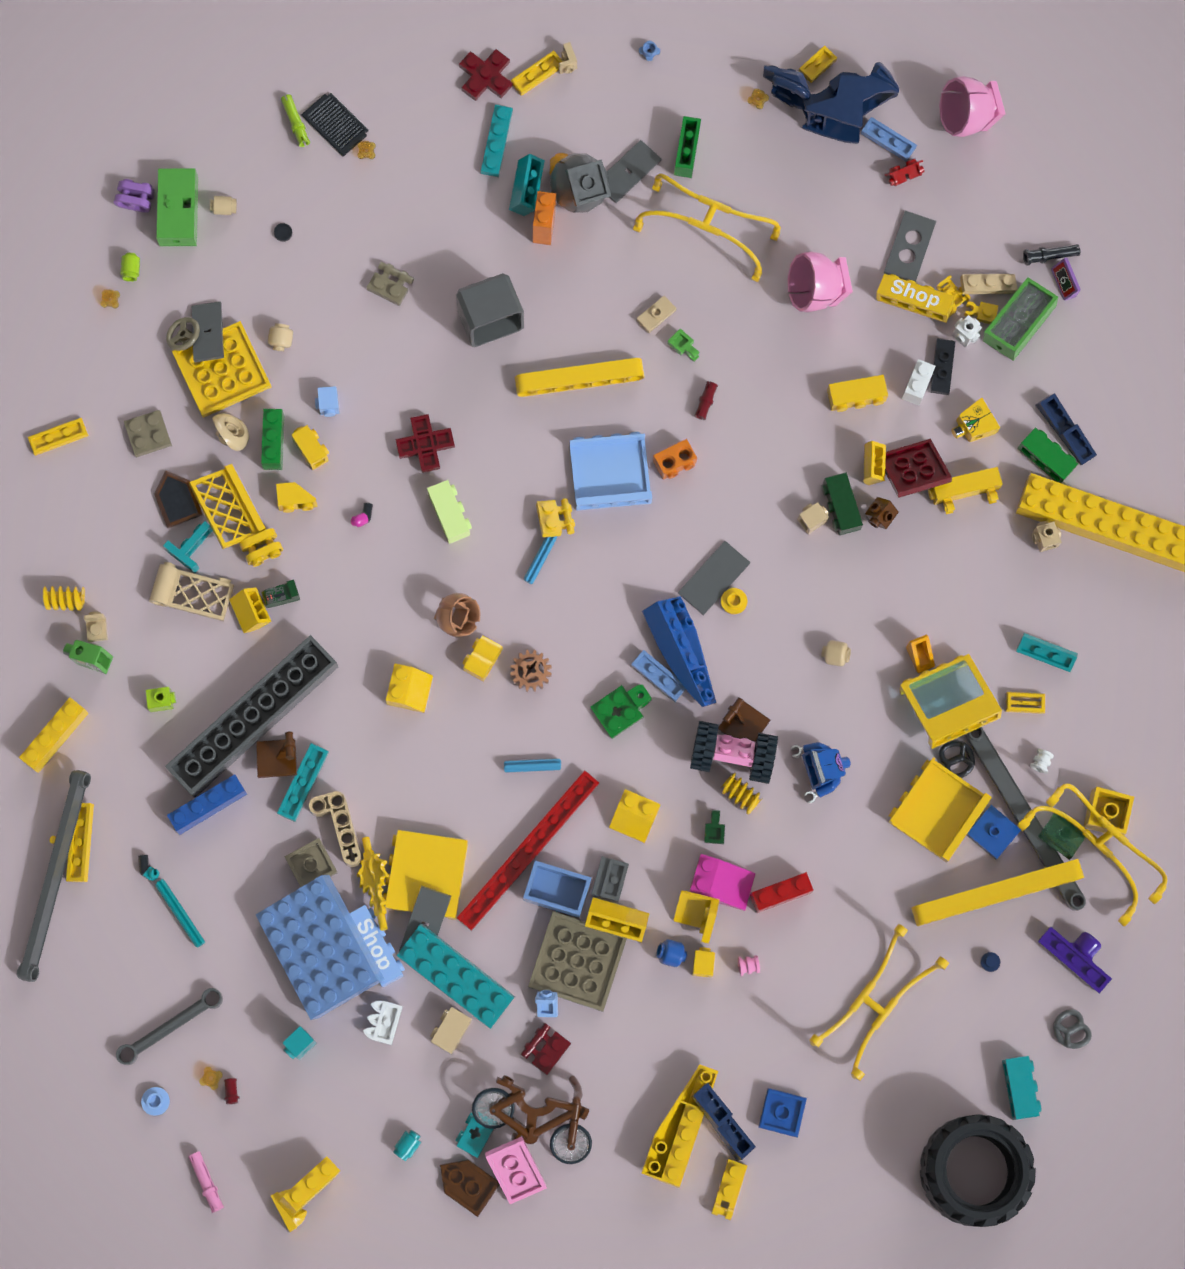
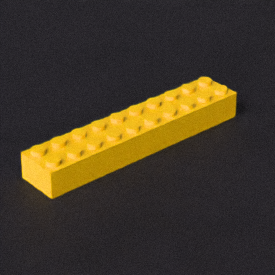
(1103, 521)

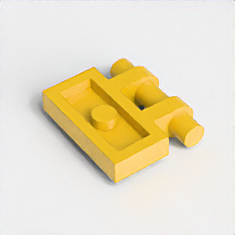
(549, 520)

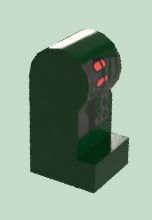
(280, 594)

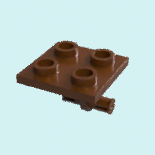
(743, 721)
(277, 757)

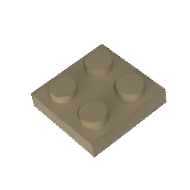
(147, 433)
(310, 862)

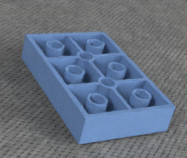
(319, 947)

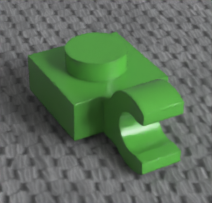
(683, 343)

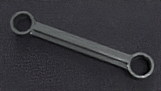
(169, 1026)

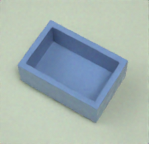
(557, 889)

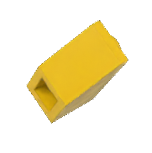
(293, 496)

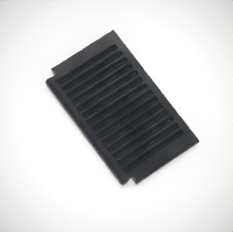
(335, 123)

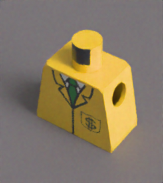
(976, 422)

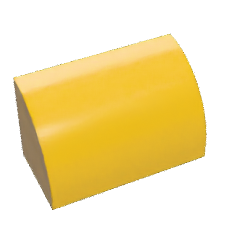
(874, 463)
(250, 610)

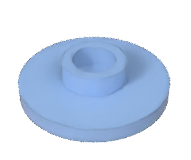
(155, 1101)

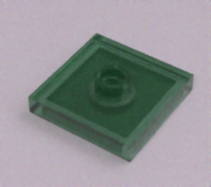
(1062, 836)

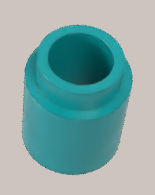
(407, 1145)

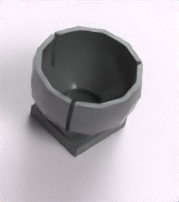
(579, 182)

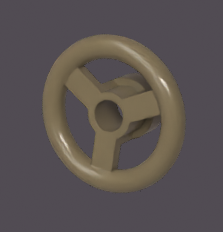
(185, 336)

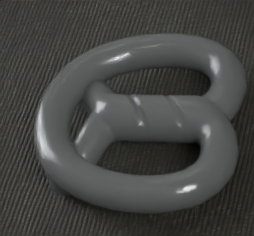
(1057, 1027)

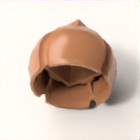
(463, 618)

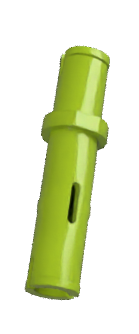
(298, 128)

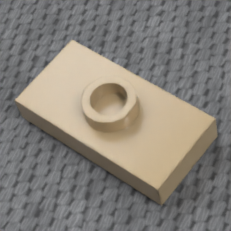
(656, 314)

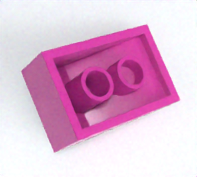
(722, 881)

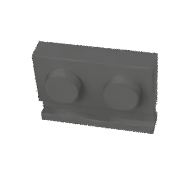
(610, 879)

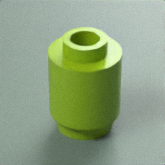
(130, 267)

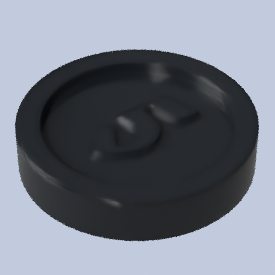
(283, 232)

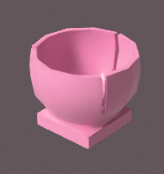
(970, 107)
(823, 279)

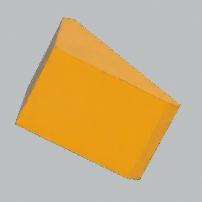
(921, 653)

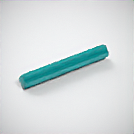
(180, 913)

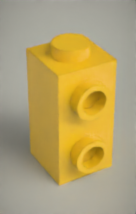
(309, 446)

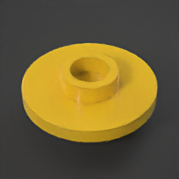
(734, 601)

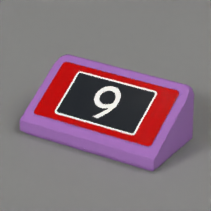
(1066, 279)

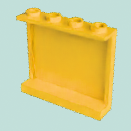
(938, 809)
(426, 862)

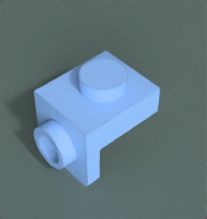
(547, 1003)

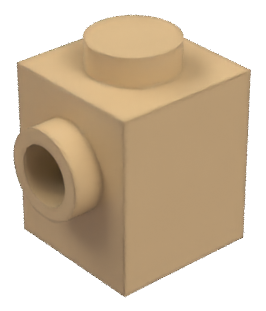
(813, 517)

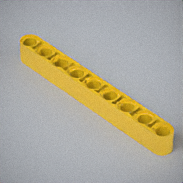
(997, 892)

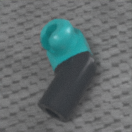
(146, 870)

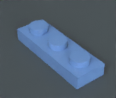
(888, 139)
(658, 675)

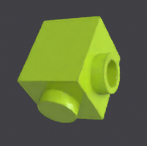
(160, 699)

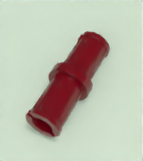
(706, 400)

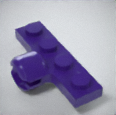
(1077, 956)

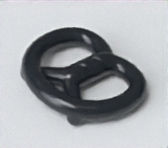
(958, 758)

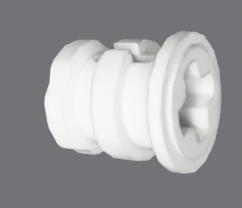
(1042, 761)

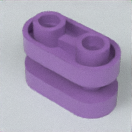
(130, 194)

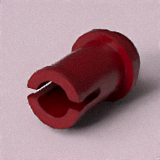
(231, 1095)

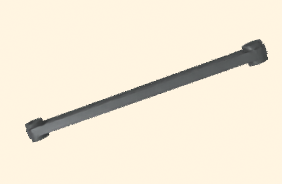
(1019, 808)
(29, 969)

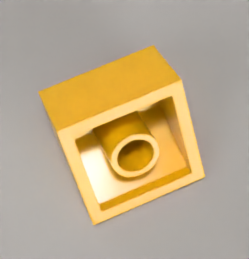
(409, 688)
(634, 816)

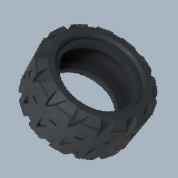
(1019, 1171)

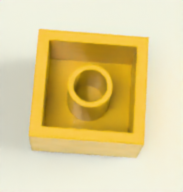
(1113, 806)

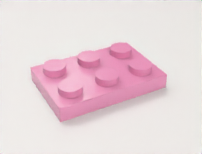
(515, 1170)

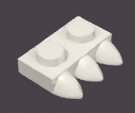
(385, 1022)

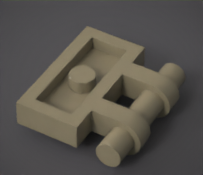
(387, 288)

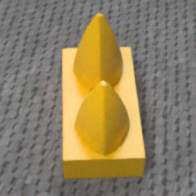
(290, 1222)

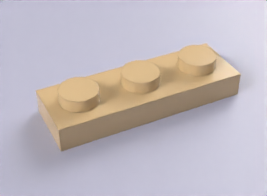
(988, 283)

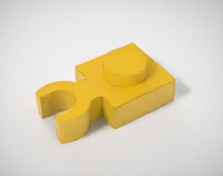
(985, 311)

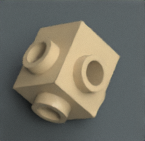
(1046, 536)

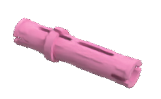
(206, 1182)

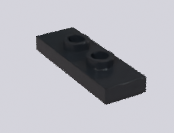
(943, 366)

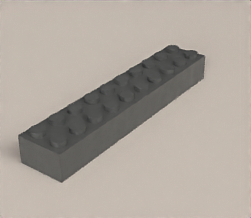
(252, 716)

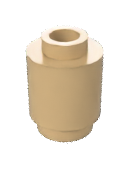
(223, 205)

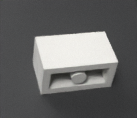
(918, 382)

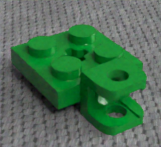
(630, 709)

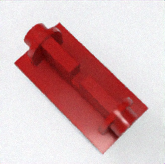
(912, 169)

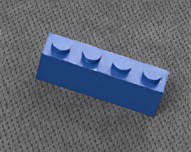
(207, 804)

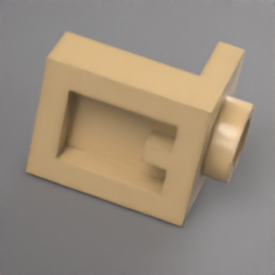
(569, 59)
(96, 626)

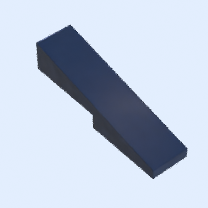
(1065, 428)
(723, 1123)

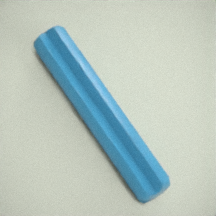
(539, 559)
(532, 765)

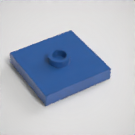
(993, 832)
(782, 1112)

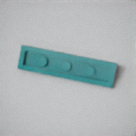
(496, 140)
(303, 782)

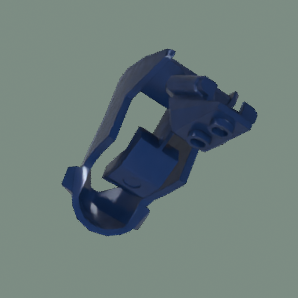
(838, 108)

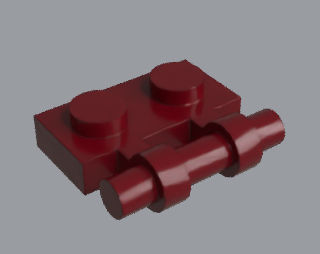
(550, 1053)

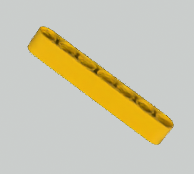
(579, 377)

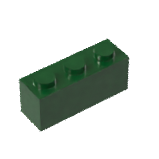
(842, 504)

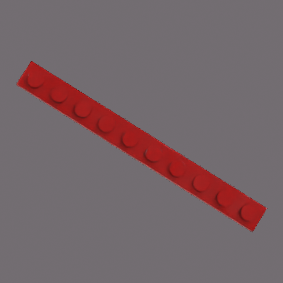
(528, 850)

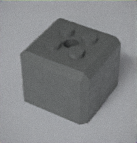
(490, 310)

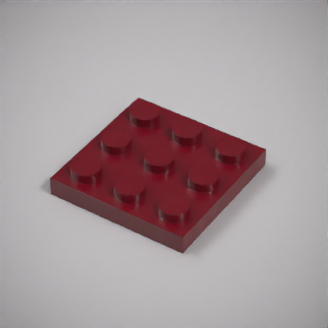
(915, 468)

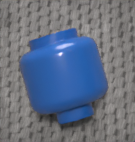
(671, 953)

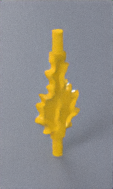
(372, 879)

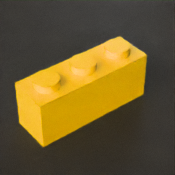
(857, 393)
(617, 919)
(309, 1186)

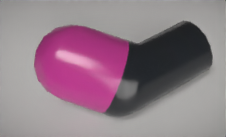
(364, 517)

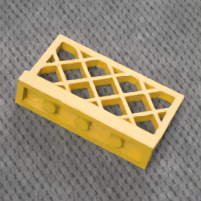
(239, 496)

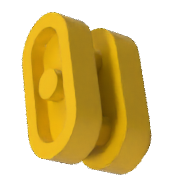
(257, 557)

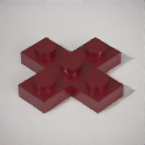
(485, 74)
(425, 443)

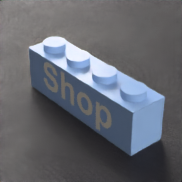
(377, 946)

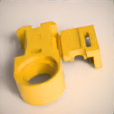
(952, 288)

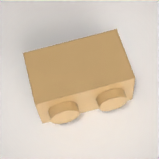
(451, 1030)

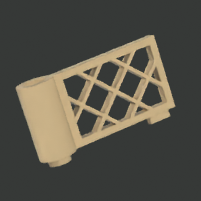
(166, 585)

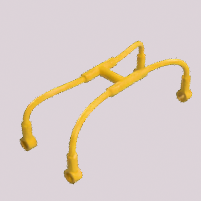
(705, 225)
(1099, 844)
(815, 1040)

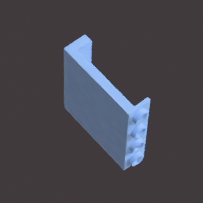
(610, 471)

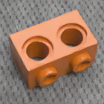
(672, 455)

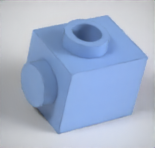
(327, 401)

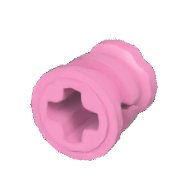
(748, 965)

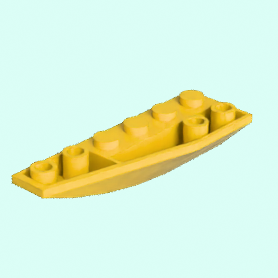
(678, 1132)

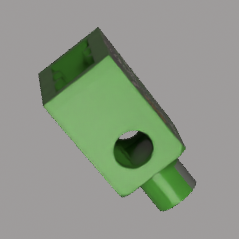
(89, 656)

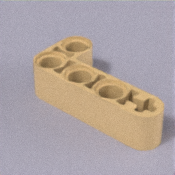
(341, 830)

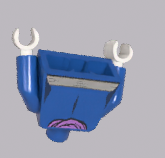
(823, 767)

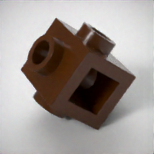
(881, 513)

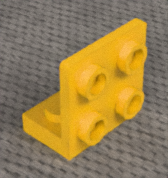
(697, 912)

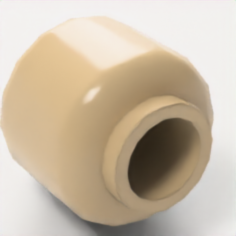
(280, 337)
(836, 653)

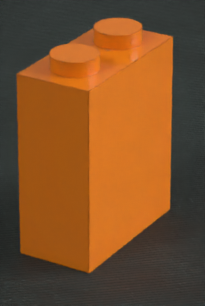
(544, 218)

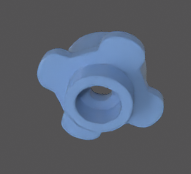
(649, 45)

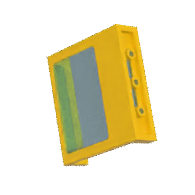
(951, 700)

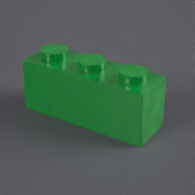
(687, 147)
(272, 439)
(1048, 455)

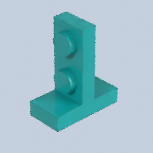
(189, 546)

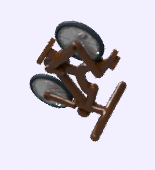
(568, 1143)

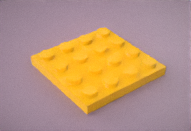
(225, 380)

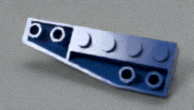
(681, 647)

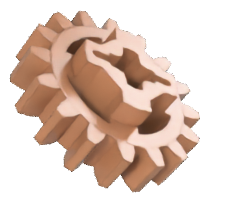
(524, 666)

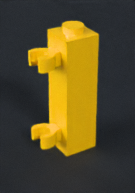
(967, 485)

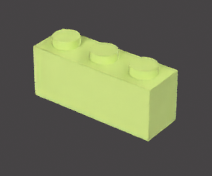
(449, 511)

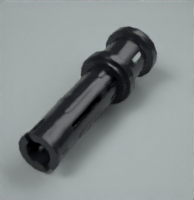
(1042, 254)

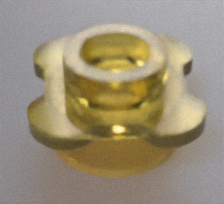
(758, 94)
(370, 146)
(106, 294)
(213, 1084)

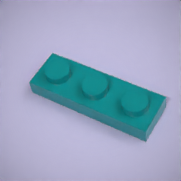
(1047, 652)

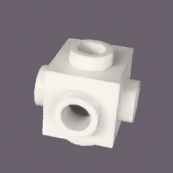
(967, 330)

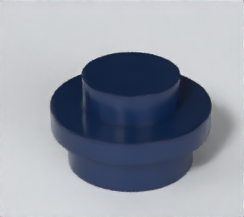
(990, 962)

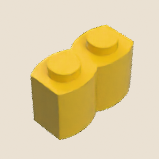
(482, 658)

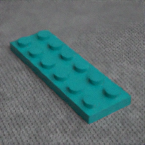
(455, 976)

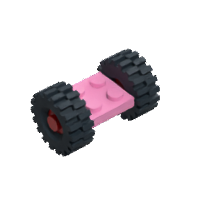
(735, 751)

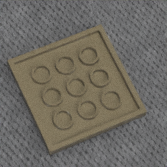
(577, 962)

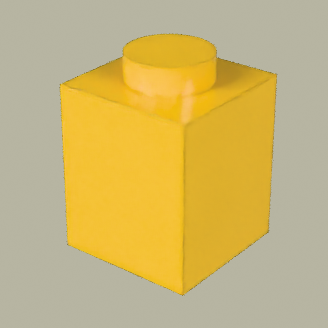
(703, 962)

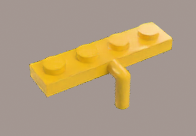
(80, 846)

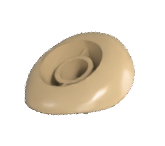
(231, 431)

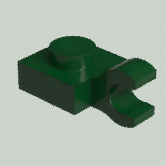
(714, 831)

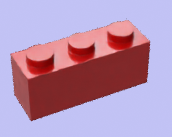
(781, 892)

